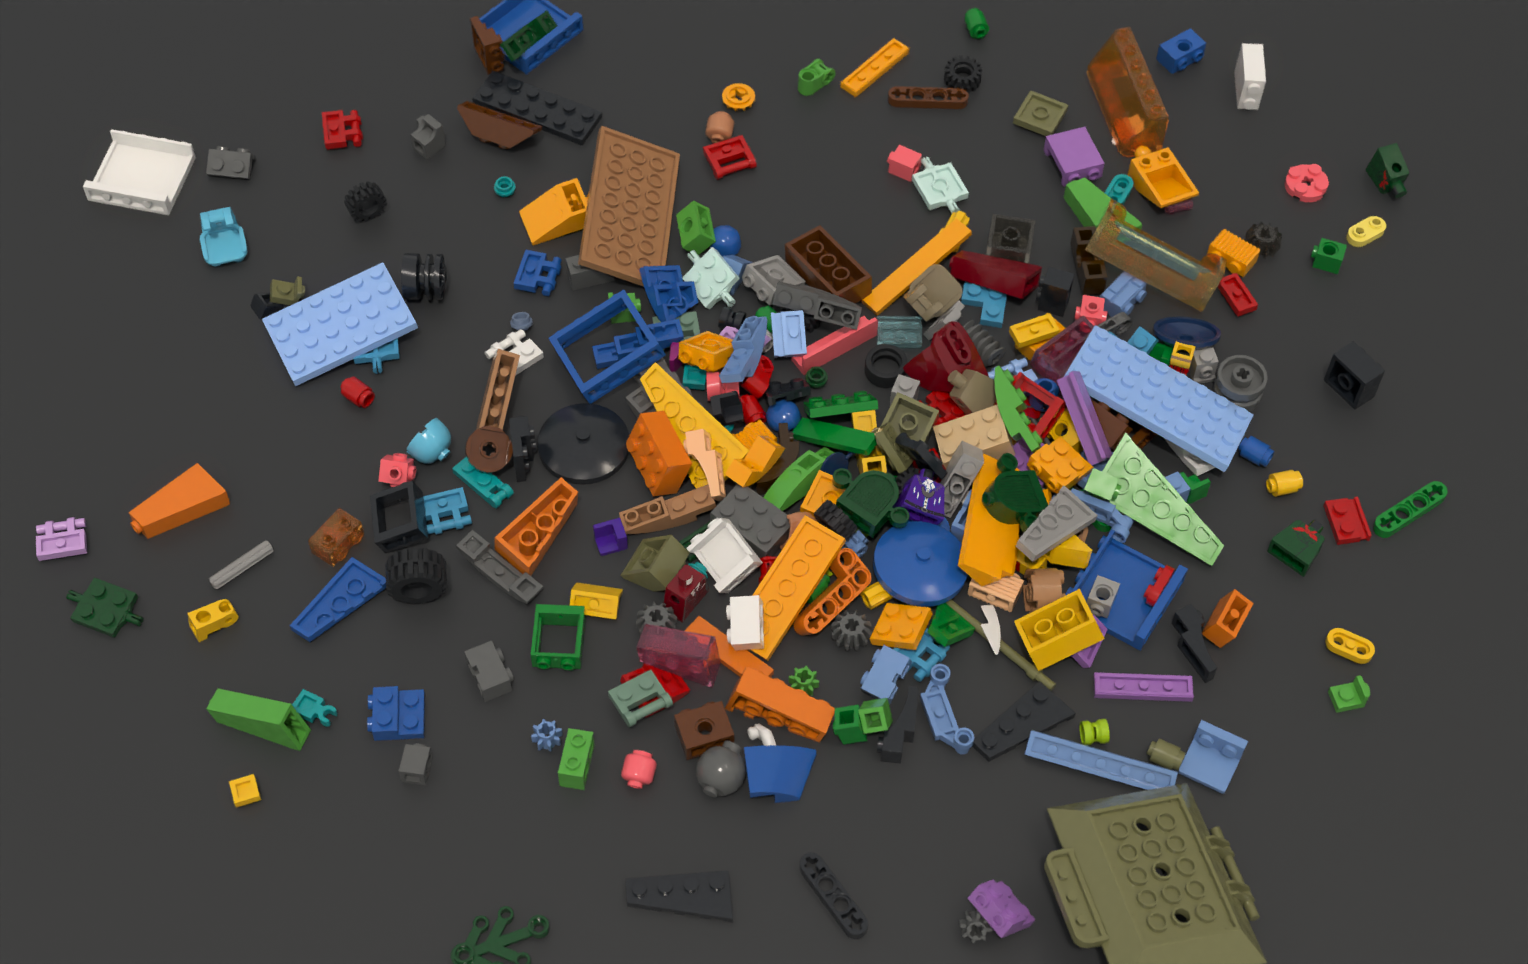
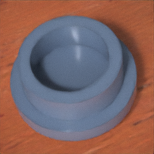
(521, 321)

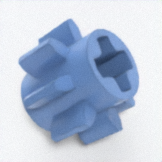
(857, 543)
(544, 728)

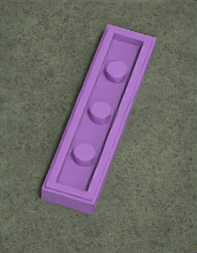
(1143, 687)

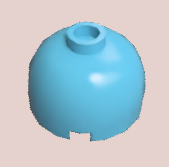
(431, 443)

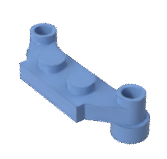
(1107, 514)
(940, 713)

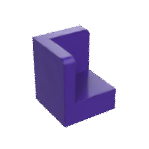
(610, 537)

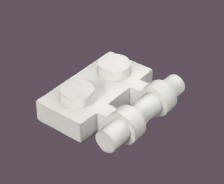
(527, 350)

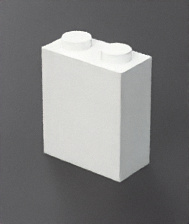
(1250, 76)

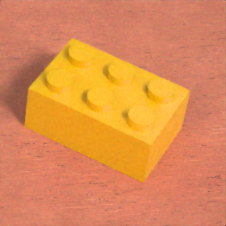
(1059, 630)

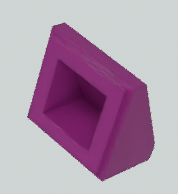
(674, 362)

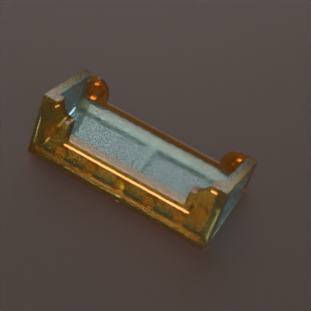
(1155, 260)

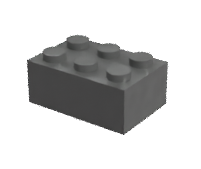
(756, 520)

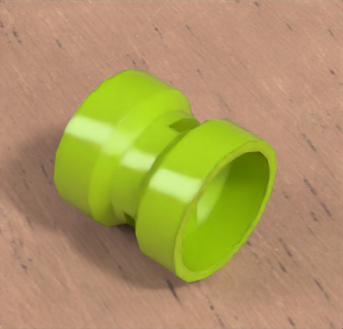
(1094, 732)

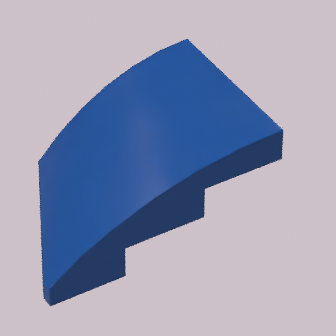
(667, 291)
(778, 771)

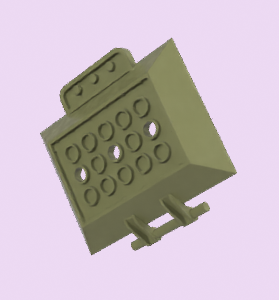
(1120, 901)

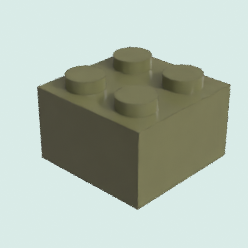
(911, 417)

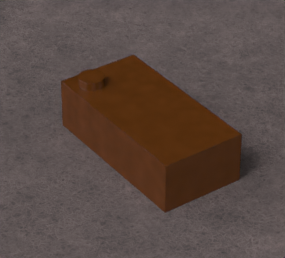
(828, 265)

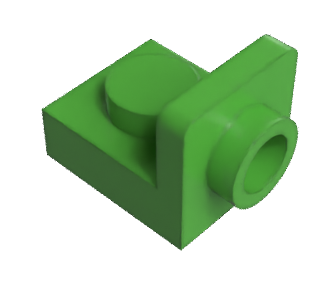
(1349, 695)

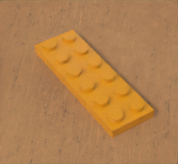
(794, 579)

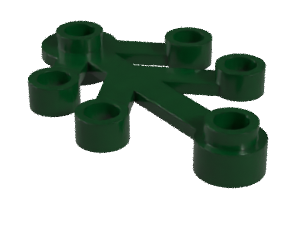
(495, 942)

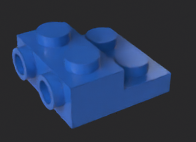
(396, 713)

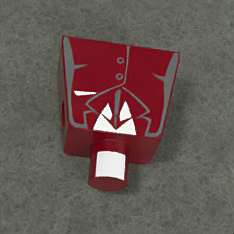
(687, 588)

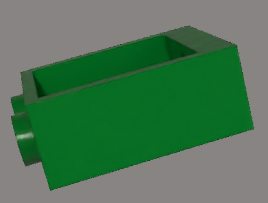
(558, 615)

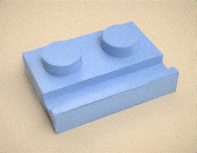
(788, 334)

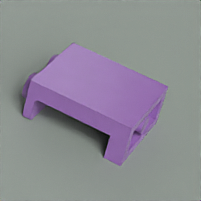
(1074, 155)

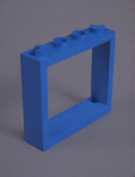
(621, 370)

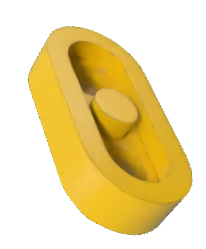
(1350, 645)

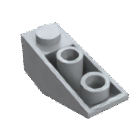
(960, 475)

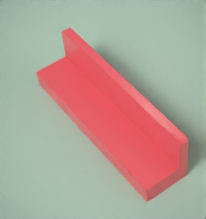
(836, 344)

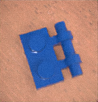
(531, 269)

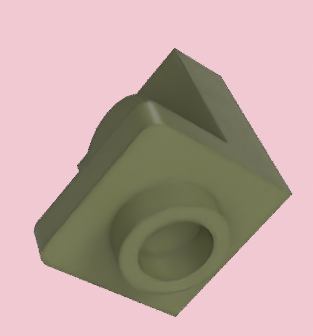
(286, 292)

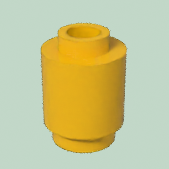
(1284, 482)

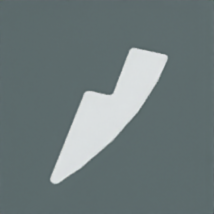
(992, 629)

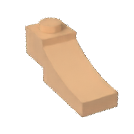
(699, 447)

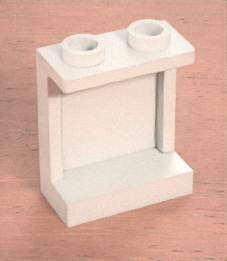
(724, 554)

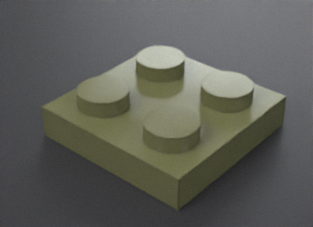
(1040, 114)

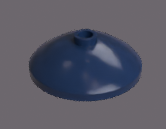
(1187, 331)

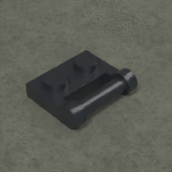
(920, 453)

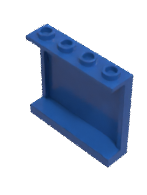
(514, 14)
(1130, 616)

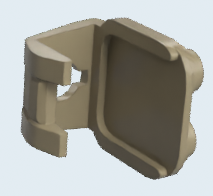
(933, 292)

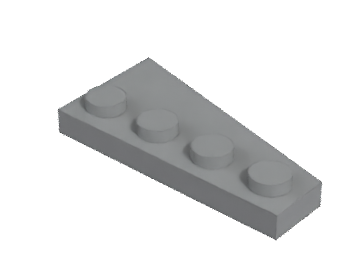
(1055, 524)

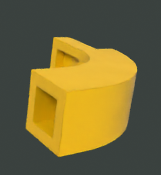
(875, 461)

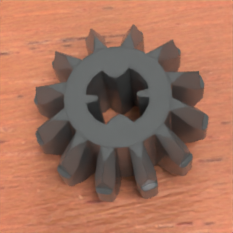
(664, 616)
(860, 630)

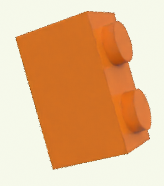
(1227, 618)

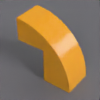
(756, 463)

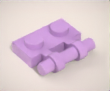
(61, 544)

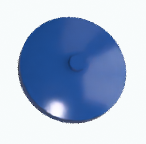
(919, 564)

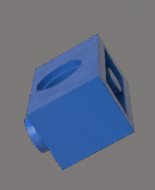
(1181, 51)

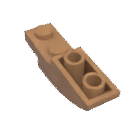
(669, 513)

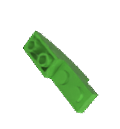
(1010, 404)
(796, 479)

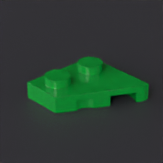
(949, 626)

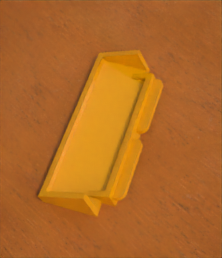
(987, 544)

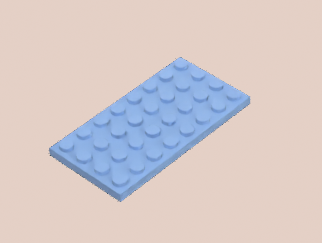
(1161, 398)

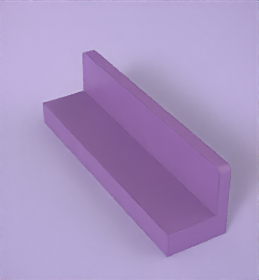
(1084, 418)

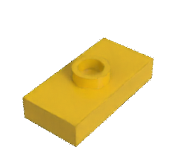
(1034, 330)

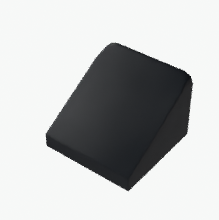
(263, 307)

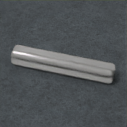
(241, 564)

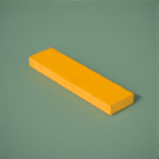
(874, 67)

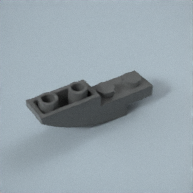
(818, 303)

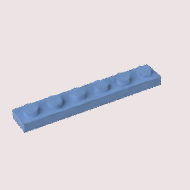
(1099, 762)

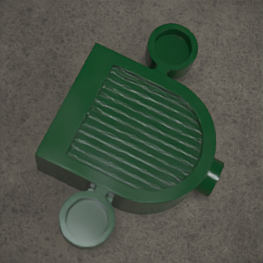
(1014, 495)
(870, 500)

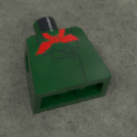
(1388, 170)
(1298, 545)

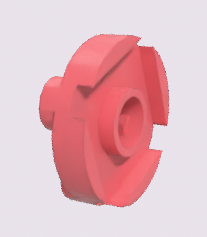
(1308, 173)

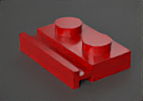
(1347, 520)

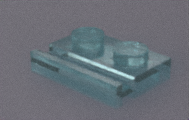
(900, 331)

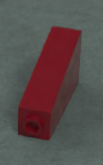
(996, 273)

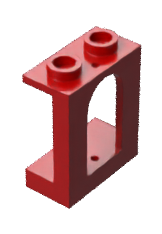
(1056, 405)

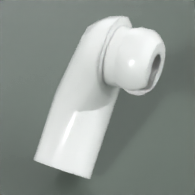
(762, 733)

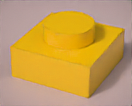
(244, 790)

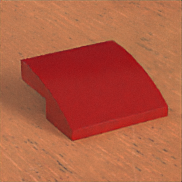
(672, 683)

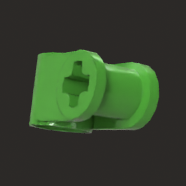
(814, 77)

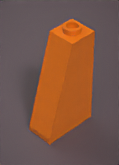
(179, 502)

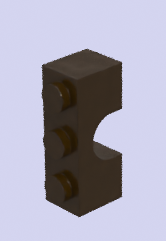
(1090, 270)

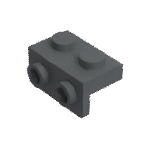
(230, 163)

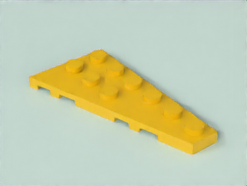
(687, 416)

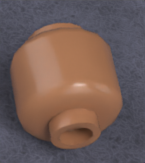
(719, 127)

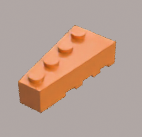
(535, 529)
(780, 705)

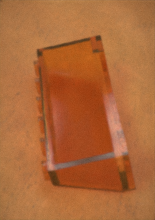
(1128, 94)

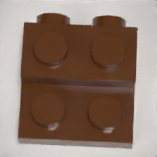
(487, 46)

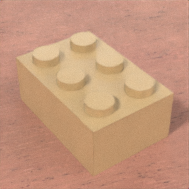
(981, 429)

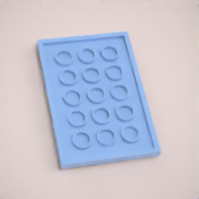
(339, 323)

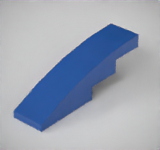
(623, 345)

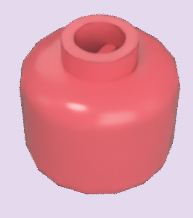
(638, 769)

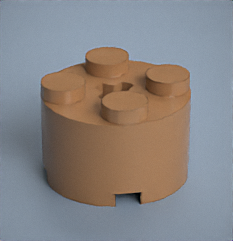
(1042, 587)

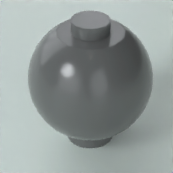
(721, 770)

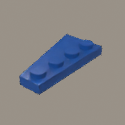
(340, 597)

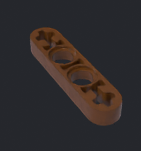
(928, 100)

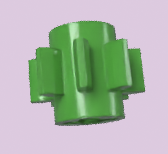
(807, 675)

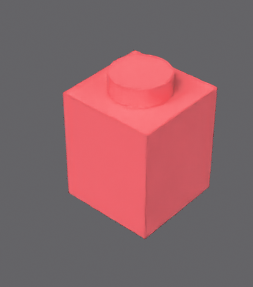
(904, 162)

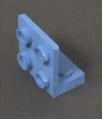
(1212, 757)

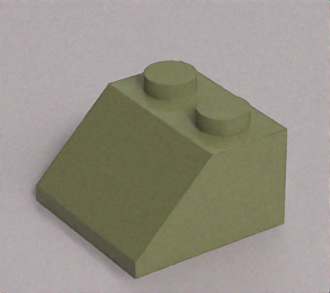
(655, 562)

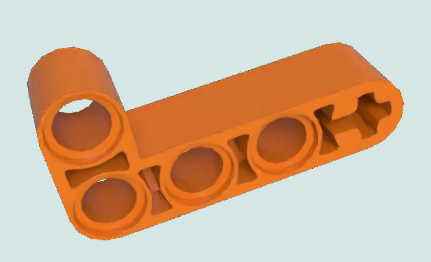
(830, 597)

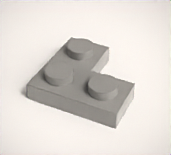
(951, 314)

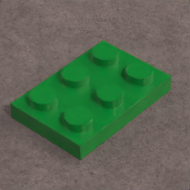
(840, 404)

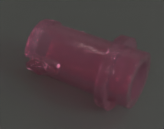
(1183, 205)

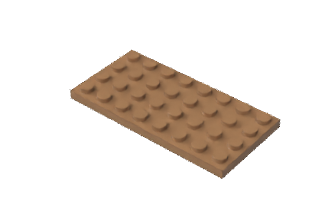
(628, 206)

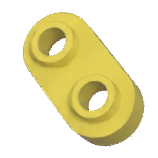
(1369, 230)

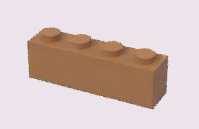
(498, 389)

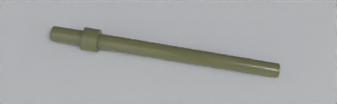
(1032, 671)

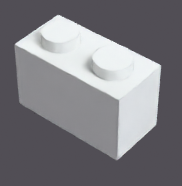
(746, 622)

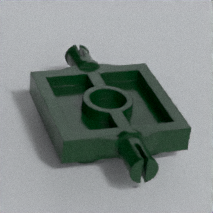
(104, 607)

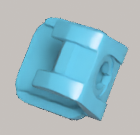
(224, 240)

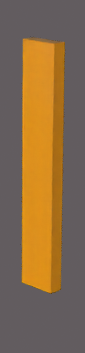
(931, 253)

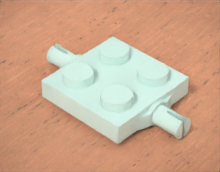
(940, 185)
(711, 278)

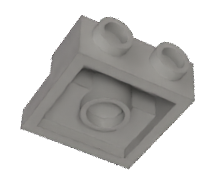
(765, 274)

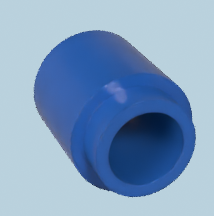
(1256, 451)

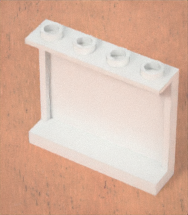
(141, 173)

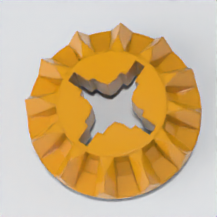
(743, 91)

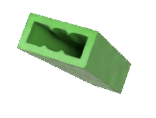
(1090, 202)
(260, 717)

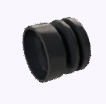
(420, 276)

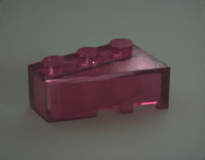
(1058, 353)
(680, 653)

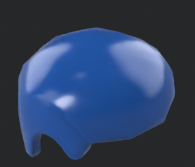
(727, 240)
(783, 412)

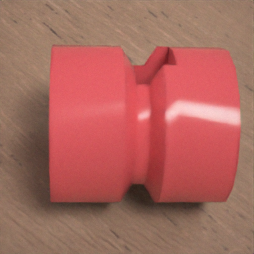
(716, 387)

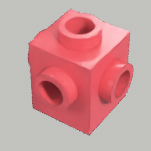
(1092, 309)
(396, 469)

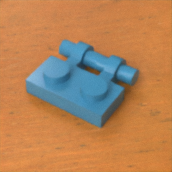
(446, 504)
(926, 644)

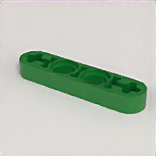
(1410, 509)

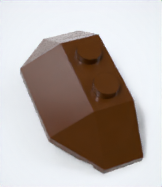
(496, 126)

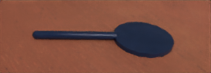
(836, 461)

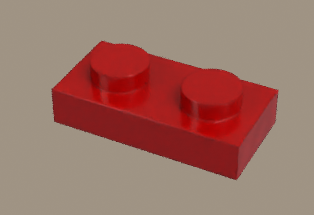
(1237, 294)

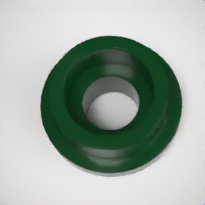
(816, 372)

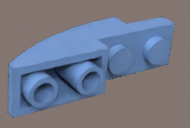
(747, 350)

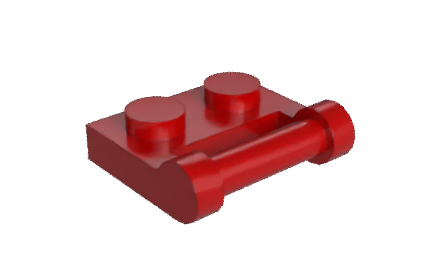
(728, 151)

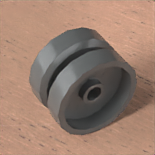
(1241, 381)

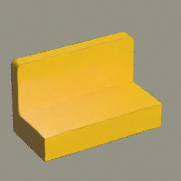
(598, 600)

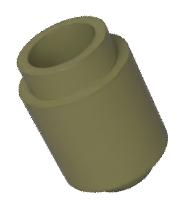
(1166, 754)

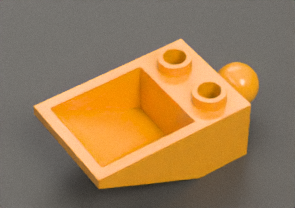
(1160, 177)
(554, 214)

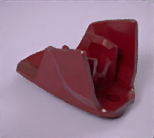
(949, 351)

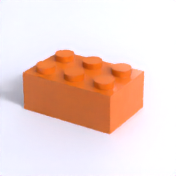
(658, 453)

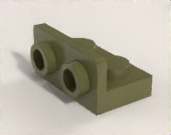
(895, 456)

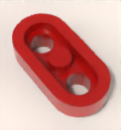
(1162, 578)

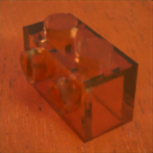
(336, 537)

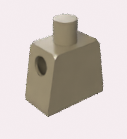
(972, 390)

